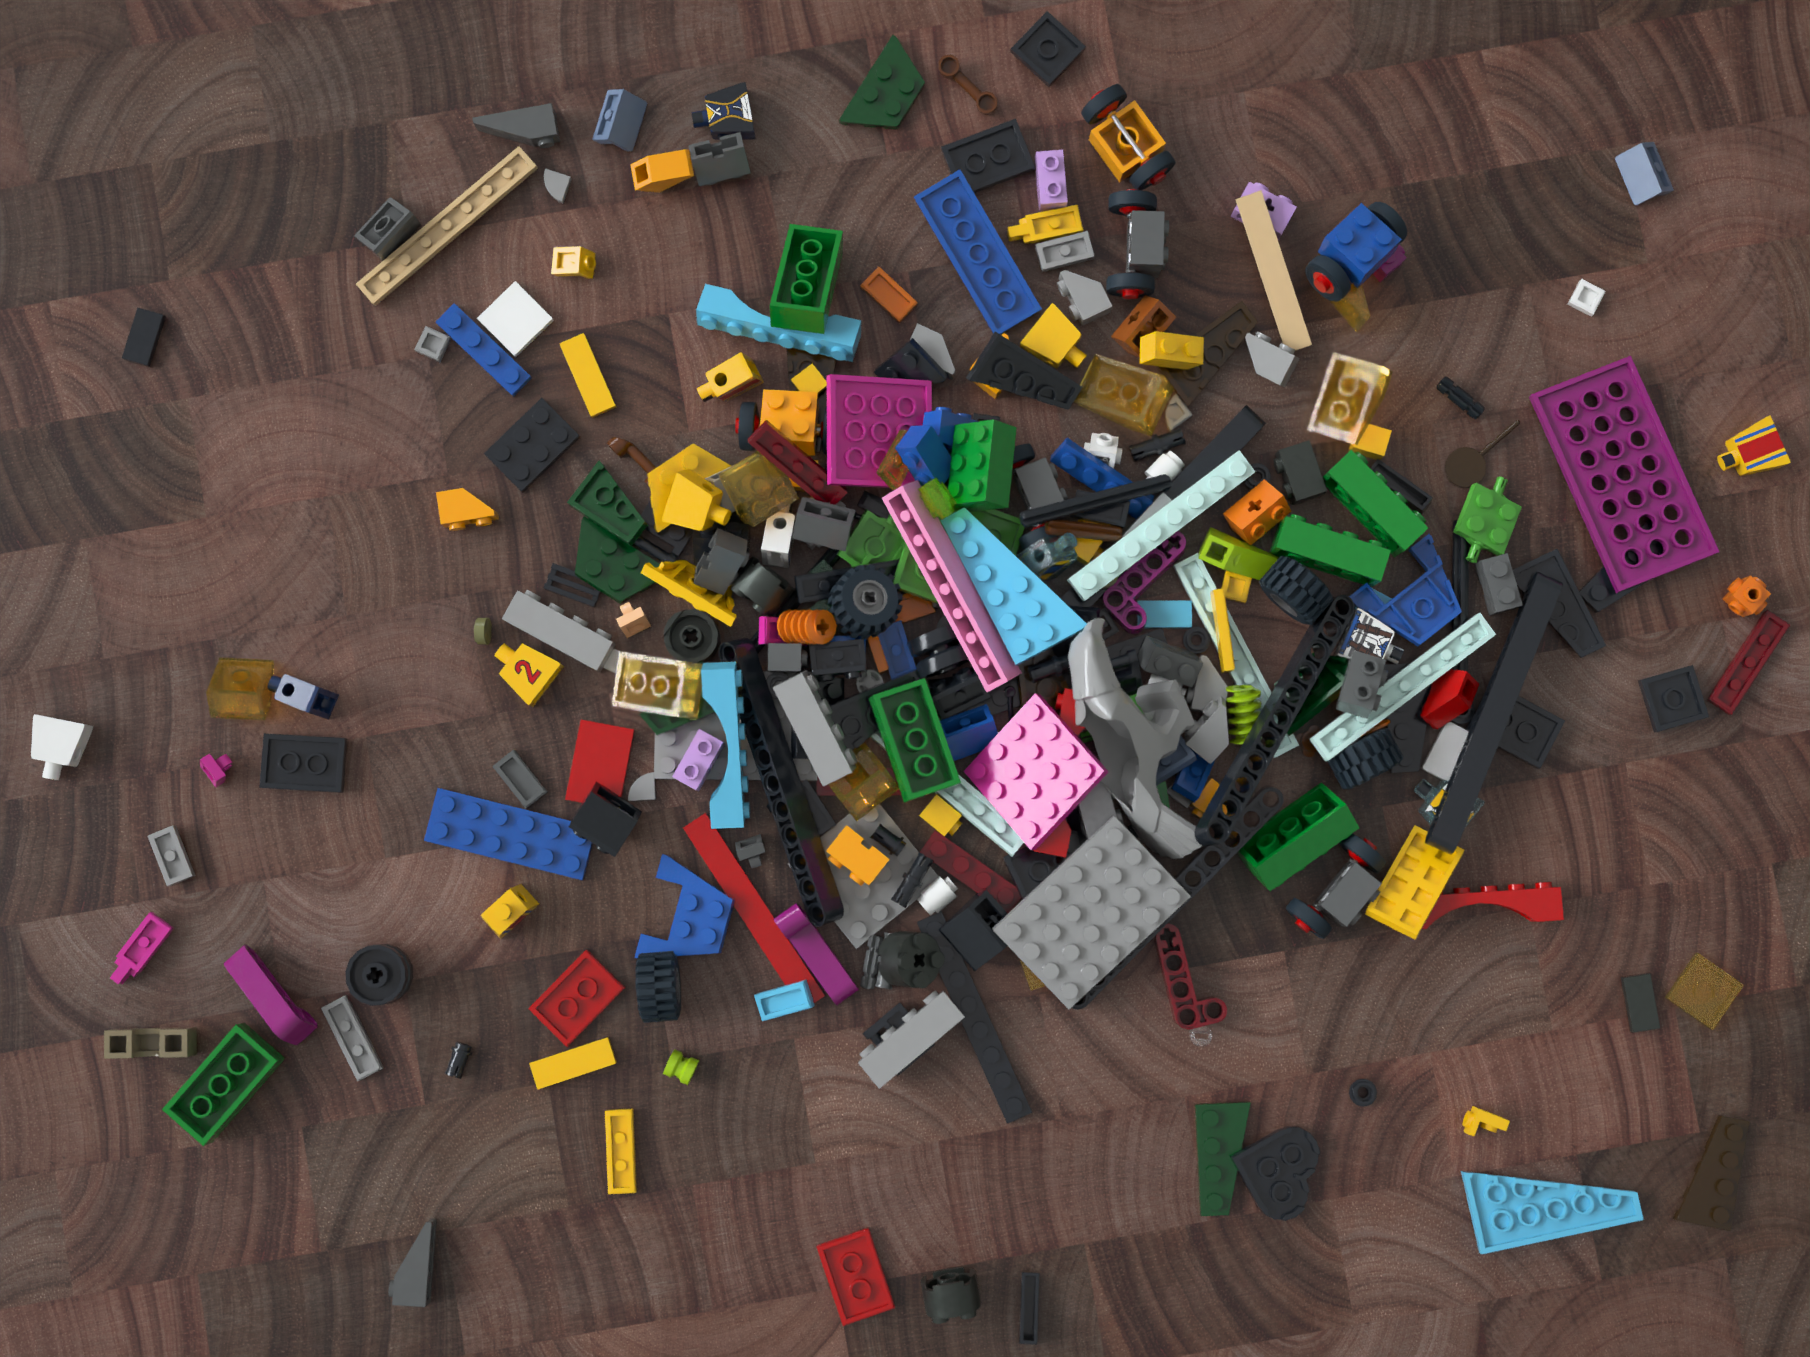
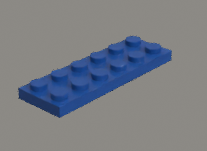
(977, 253)
(507, 834)

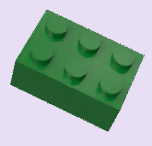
(982, 465)

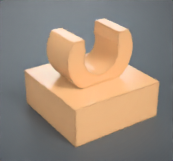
(632, 620)

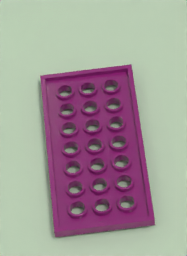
(1655, 446)

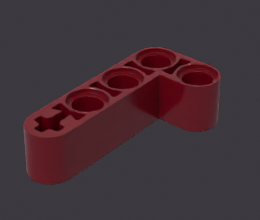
(1182, 974)

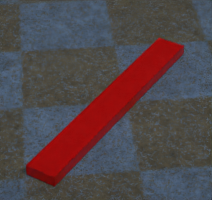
(750, 904)

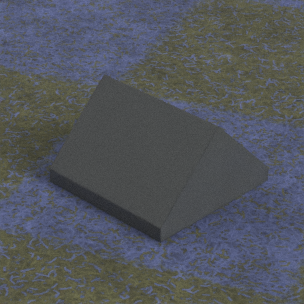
(388, 229)

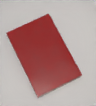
(599, 756)
(577, 998)
(855, 1276)

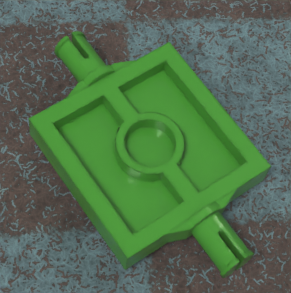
(1487, 519)
(873, 541)

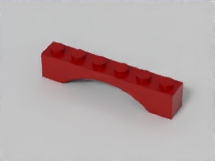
(1058, 840)
(1534, 904)

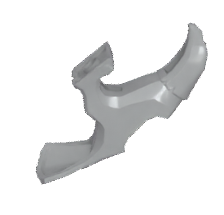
(1132, 741)

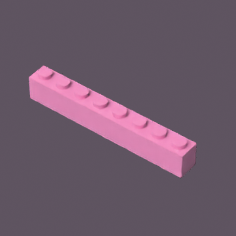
(951, 586)

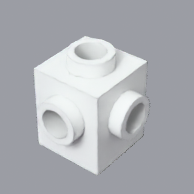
(1104, 448)

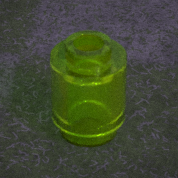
(937, 498)

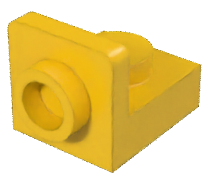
(573, 262)
(1489, 1121)

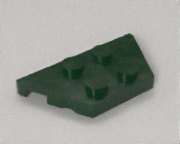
(886, 91)
(610, 563)
(1323, 692)

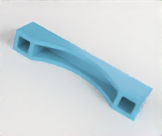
(726, 312)
(720, 690)

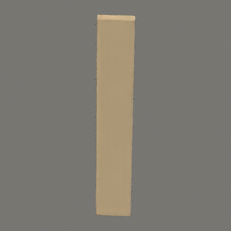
(1273, 270)

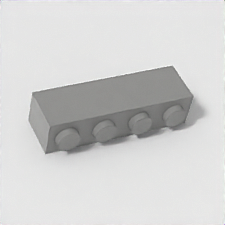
(558, 630)
(815, 728)
(910, 1039)

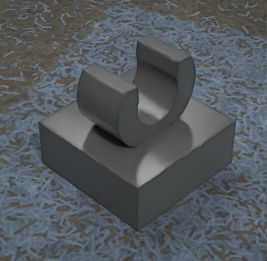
(750, 849)

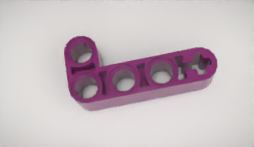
(1148, 577)
(816, 953)
(268, 997)

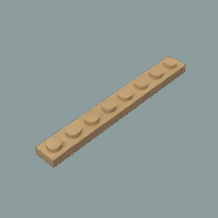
(446, 226)

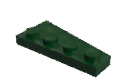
(1218, 1136)

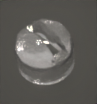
(1201, 1042)

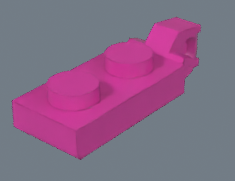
(141, 947)

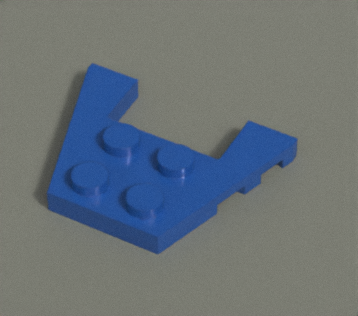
(1421, 606)
(699, 918)

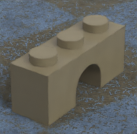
(150, 1042)

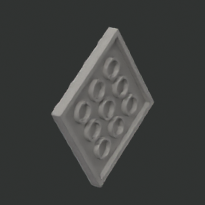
(870, 906)

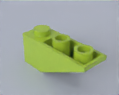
(1235, 555)

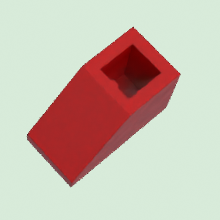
(1449, 697)

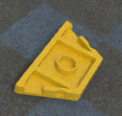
(663, 476)
(679, 580)

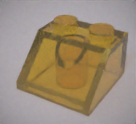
(757, 488)
(240, 689)
(865, 785)

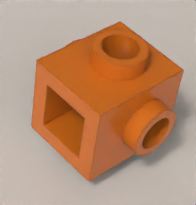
(1738, 597)

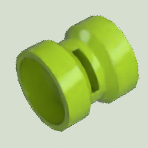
(681, 1067)

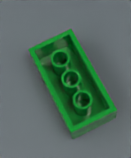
(806, 278)
(1374, 503)
(1330, 551)
(914, 740)
(1297, 836)
(223, 1084)

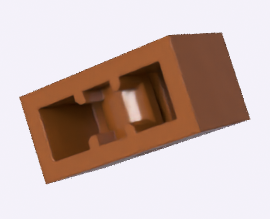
(1145, 318)

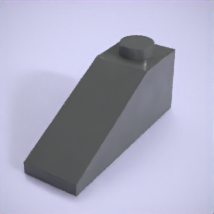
(527, 125)
(414, 1278)

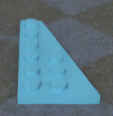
(1017, 600)
(1528, 1211)

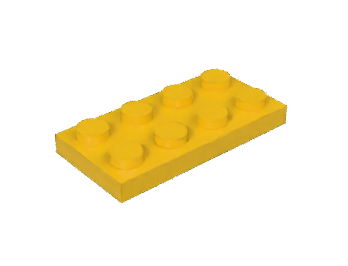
(1413, 884)

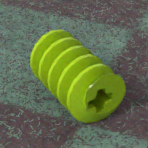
(1245, 711)

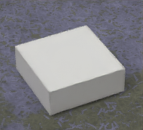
(1586, 297)

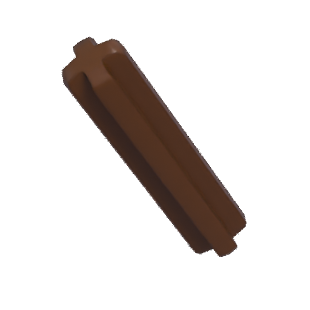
(1084, 530)

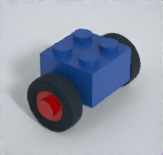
(1355, 249)

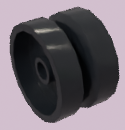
(943, 655)
(363, 978)

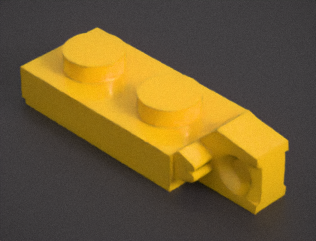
(1047, 225)

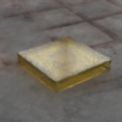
(1704, 991)

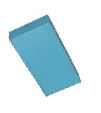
(1167, 614)
(784, 1000)

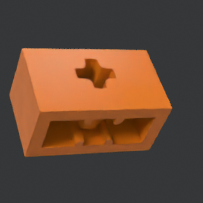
(1257, 512)

